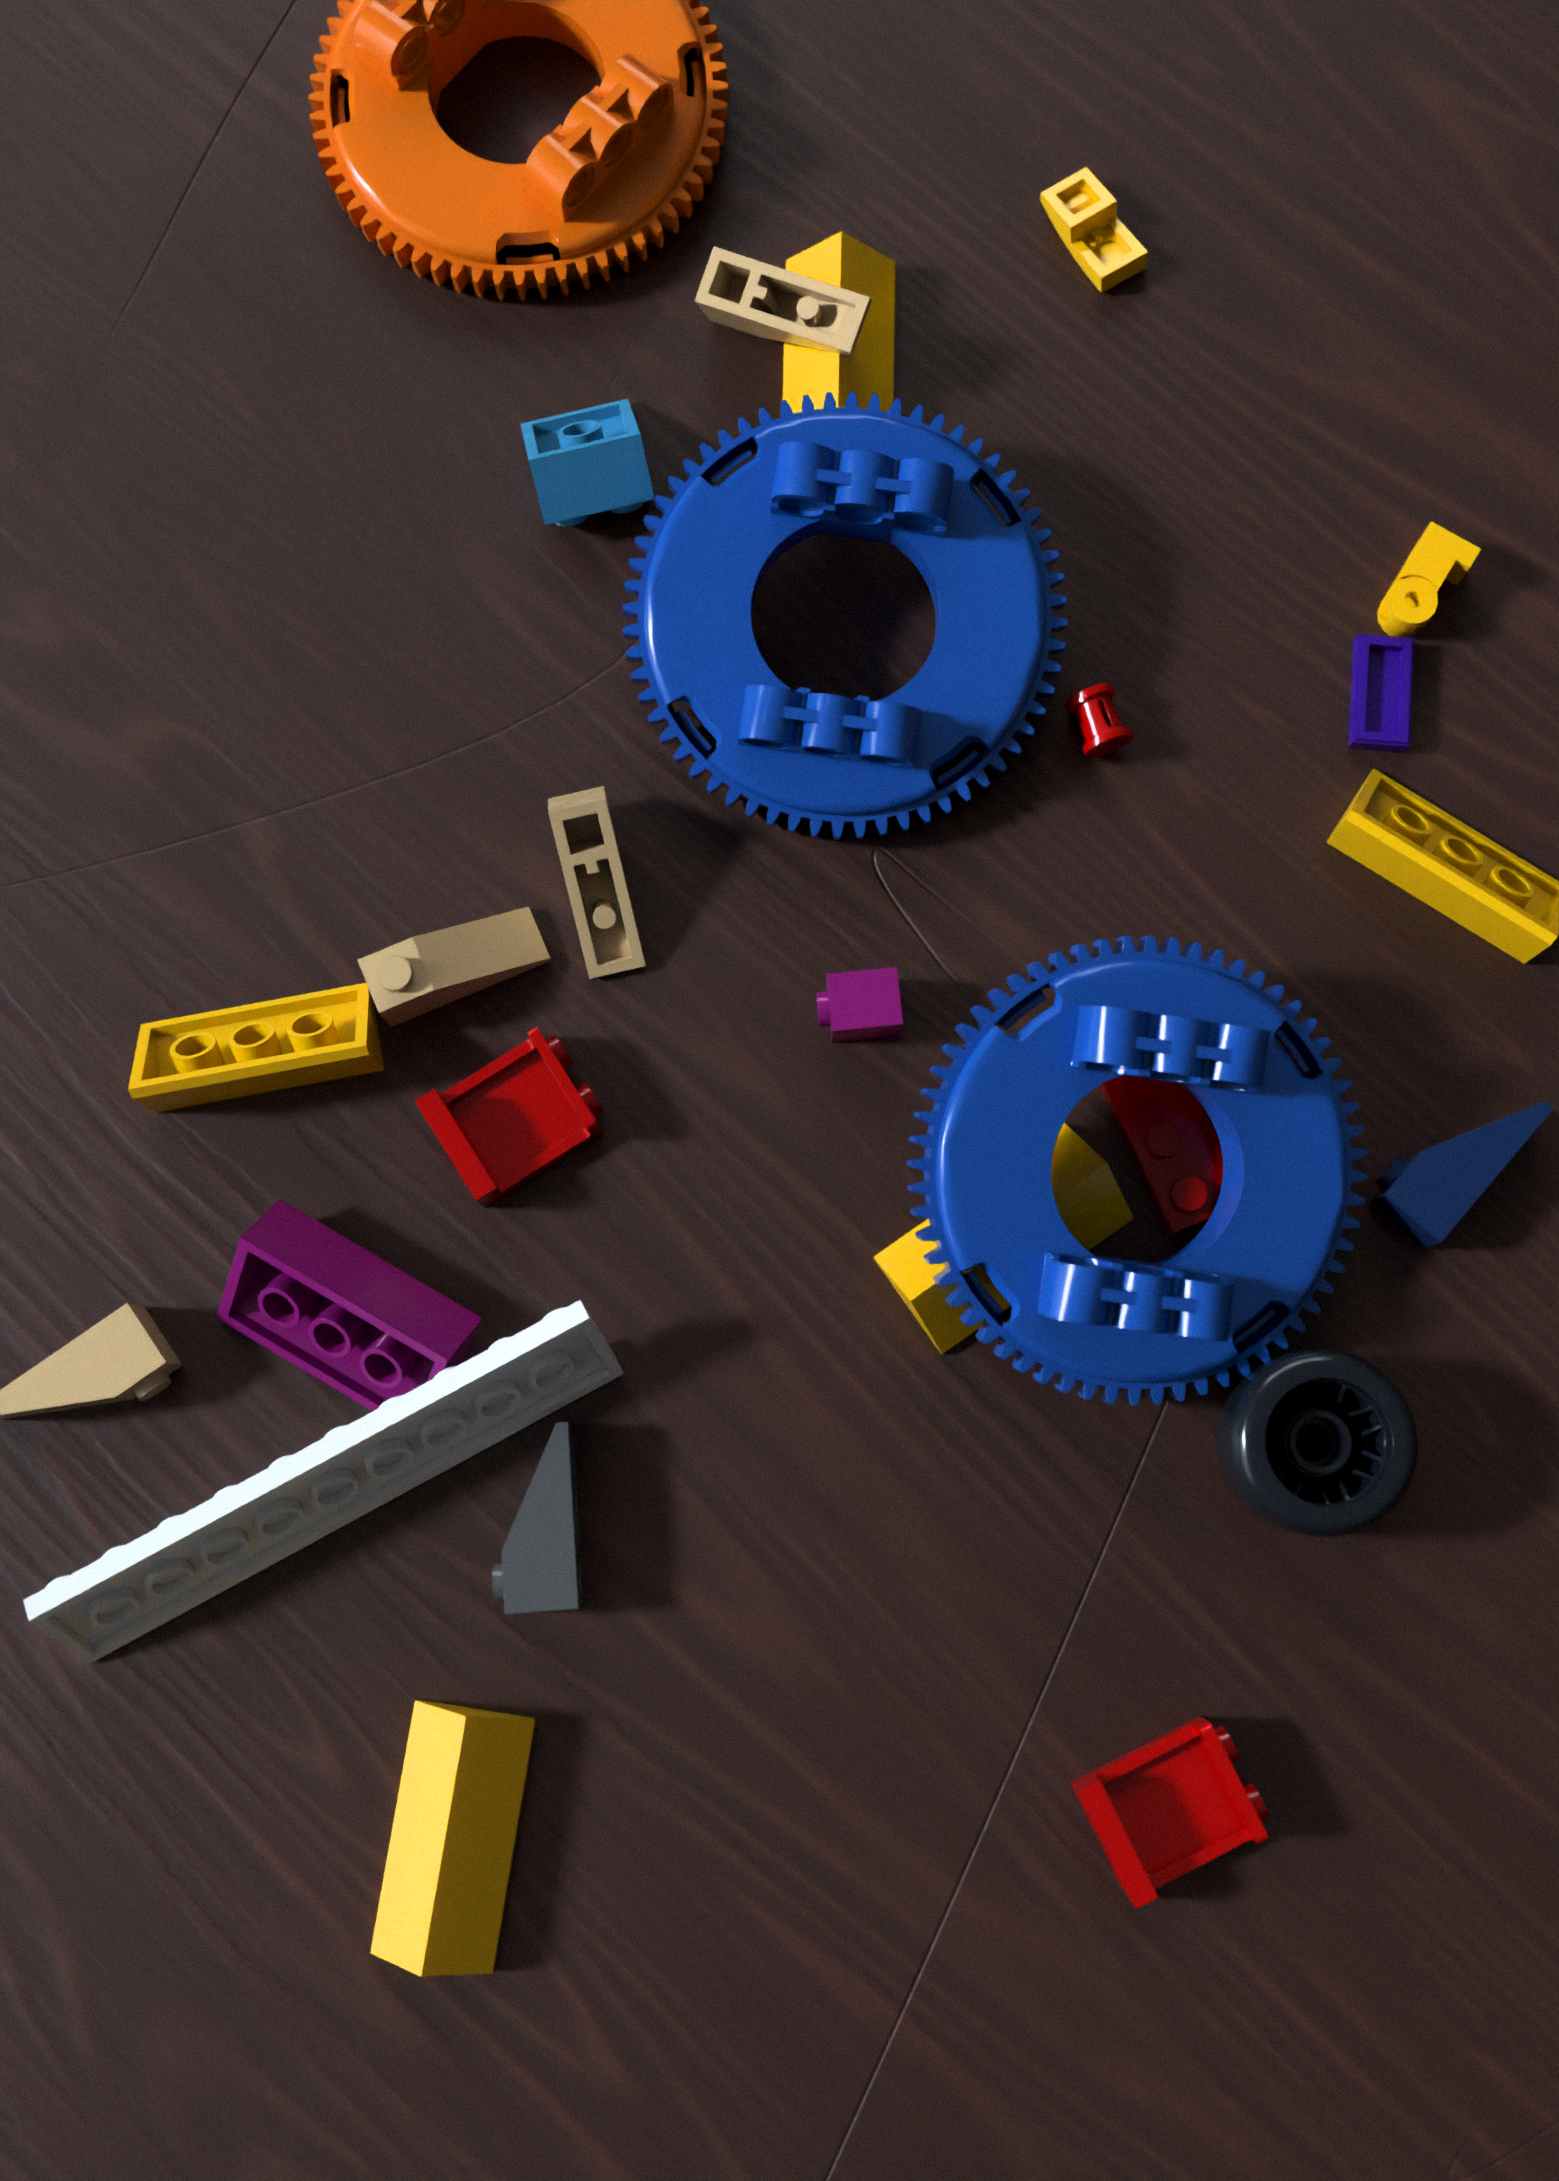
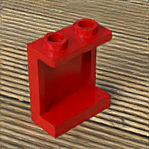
(513, 1117)
(1171, 1807)

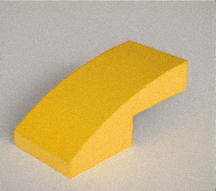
(1090, 228)

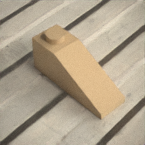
(780, 303)
(596, 882)
(451, 963)
(104, 1365)

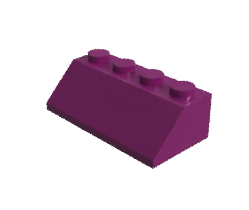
(340, 1309)

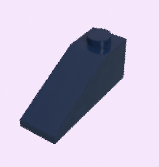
(1441, 1183)

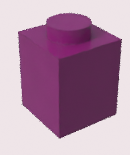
(861, 1005)

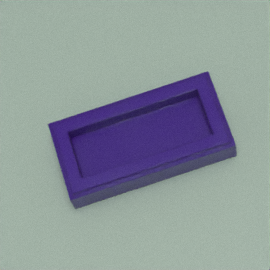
(1381, 693)

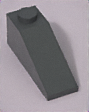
(544, 1544)

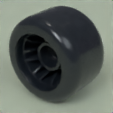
(1363, 1434)

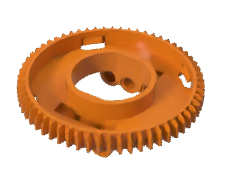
(592, 187)

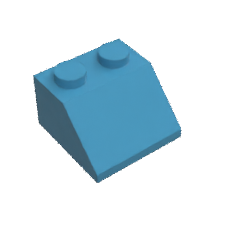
(587, 463)

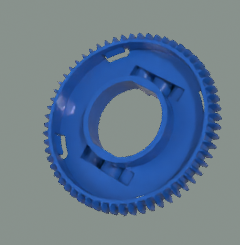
(863, 480)
(1278, 1196)

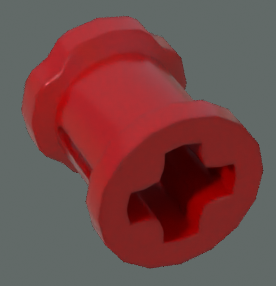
(1098, 720)

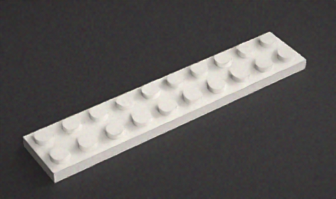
(325, 1485)

